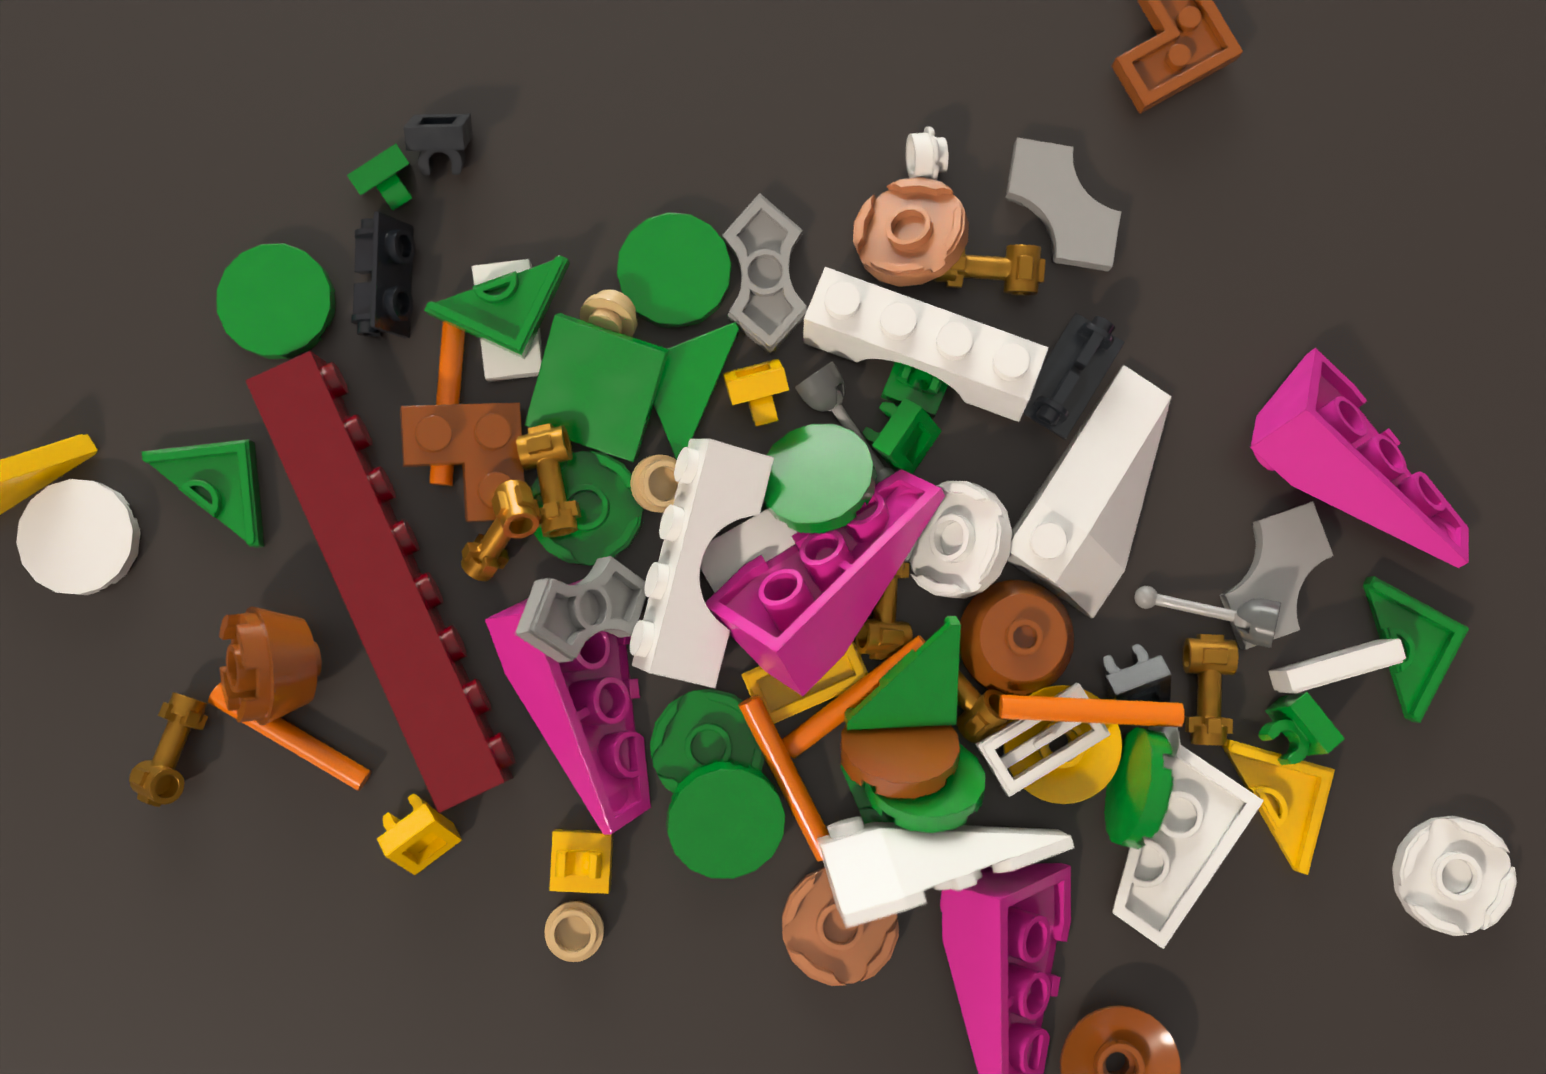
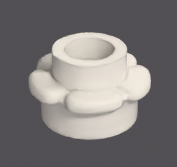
(926, 154)

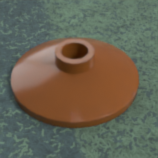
(1120, 1029)

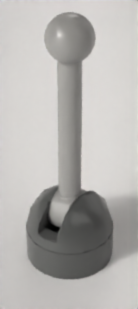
(826, 392)
(1253, 620)

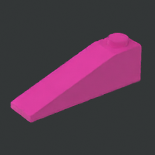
(1333, 452)
(815, 596)
(583, 716)
(1002, 959)

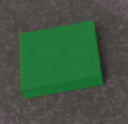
(597, 386)

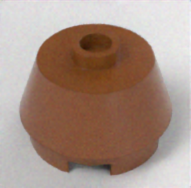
(1016, 637)
(268, 664)

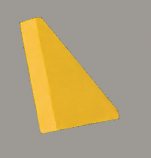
(36, 468)
(1291, 795)

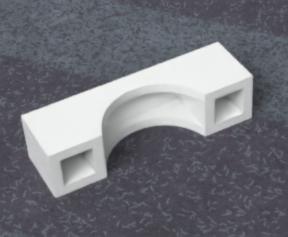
(877, 323)
(678, 630)

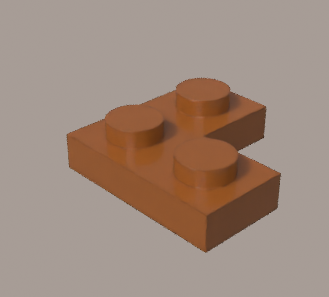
(1187, 48)
(470, 436)

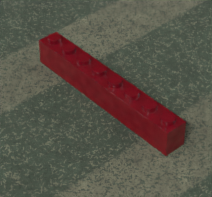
(380, 579)

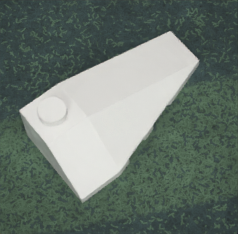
(1089, 506)
(885, 868)

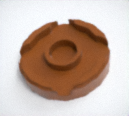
(901, 759)

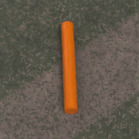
(448, 388)
(1091, 710)
(833, 713)
(303, 745)
(784, 771)

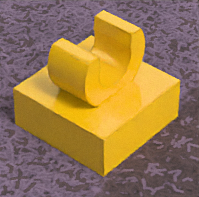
(757, 386)
(417, 837)
(581, 861)

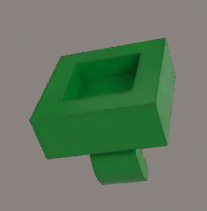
(381, 173)
(915, 386)
(905, 435)
(1303, 725)

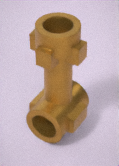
(1020, 269)
(544, 450)
(515, 516)
(883, 634)
(1210, 659)
(980, 711)
(157, 779)

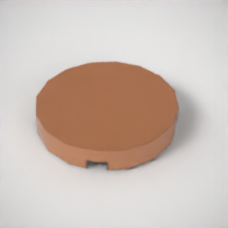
(911, 232)
(823, 943)

